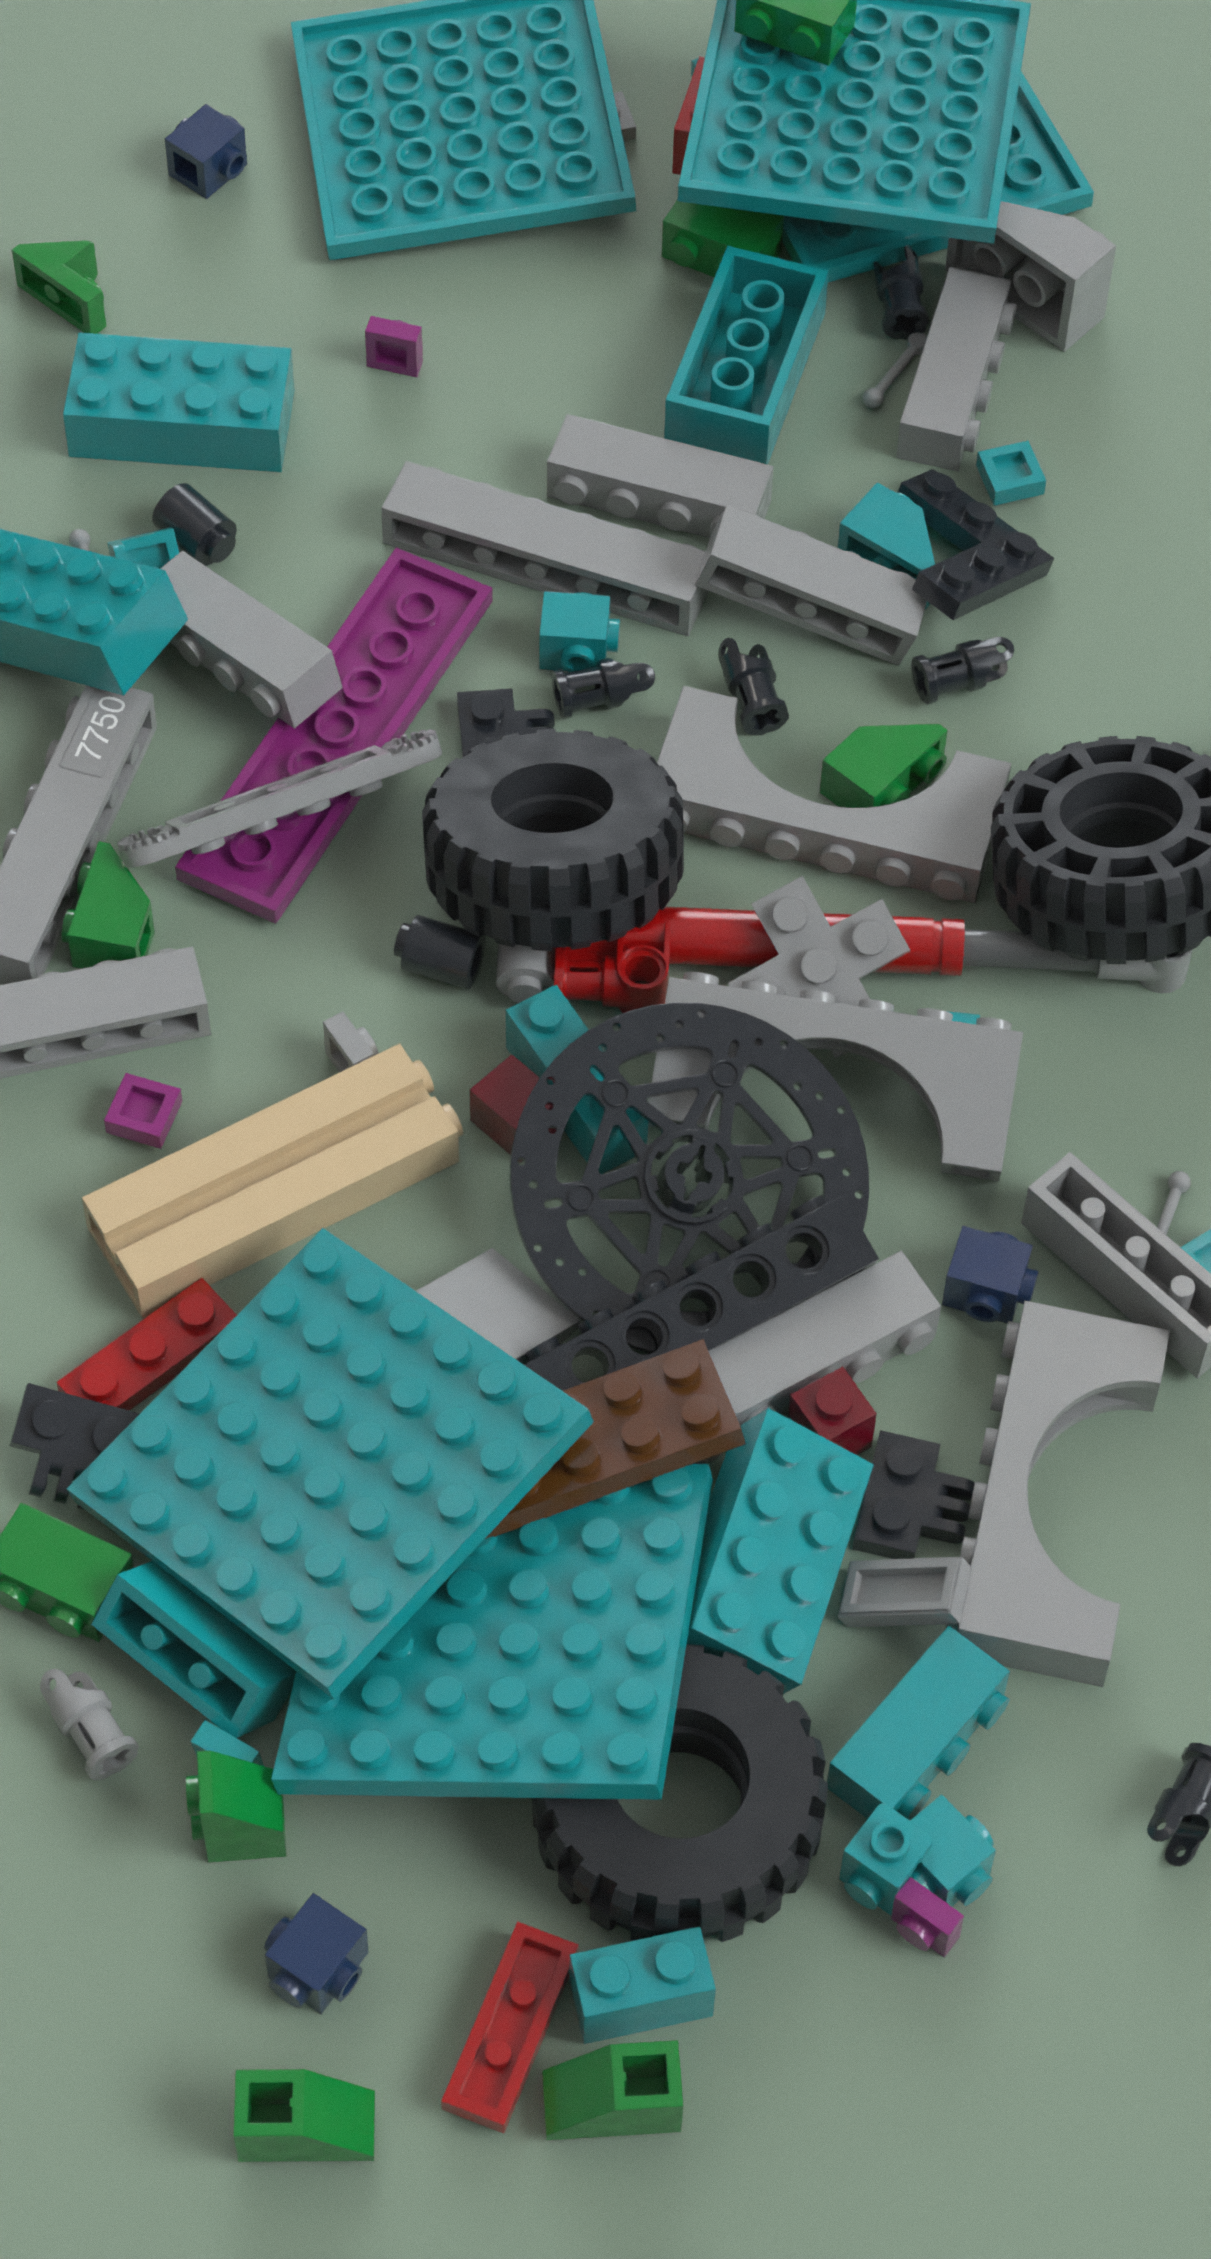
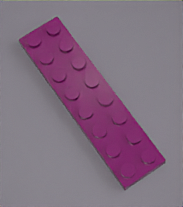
(388, 666)

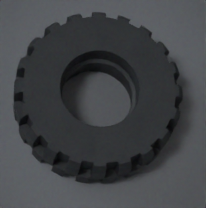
(553, 839)
(1108, 849)
(719, 1877)

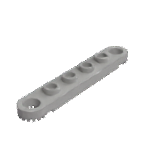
(259, 808)

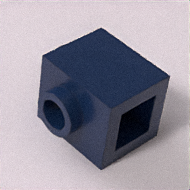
(206, 151)
(989, 1275)
(315, 1955)

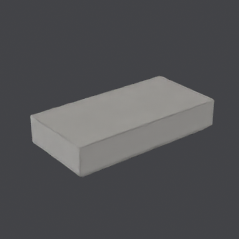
(904, 1592)

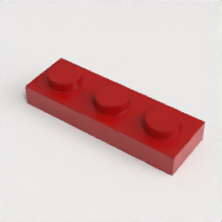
(151, 1350)
(509, 2028)

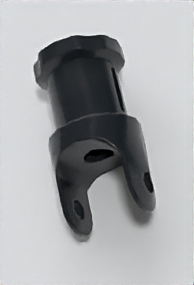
(901, 292)
(964, 668)
(611, 681)
(753, 682)
(1185, 1807)

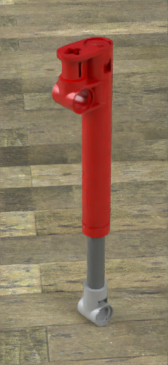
(738, 939)

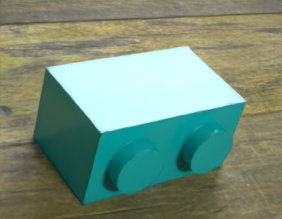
(642, 1985)

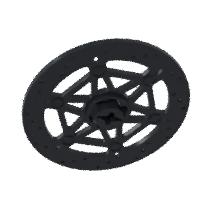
(615, 1095)

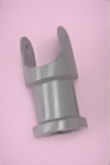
(87, 1719)

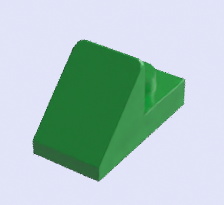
(63, 280)

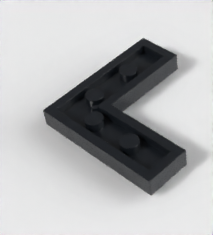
(993, 557)

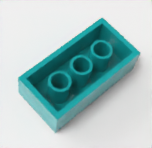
(746, 355)
(179, 402)
(82, 613)
(775, 1545)

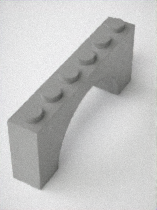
(922, 843)
(955, 1067)
(1016, 1597)

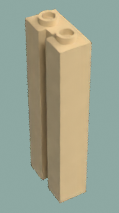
(273, 1178)

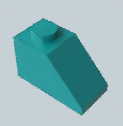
(888, 532)

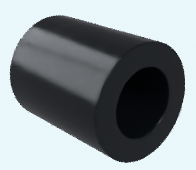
(197, 524)
(440, 951)

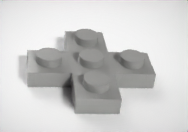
(821, 955)

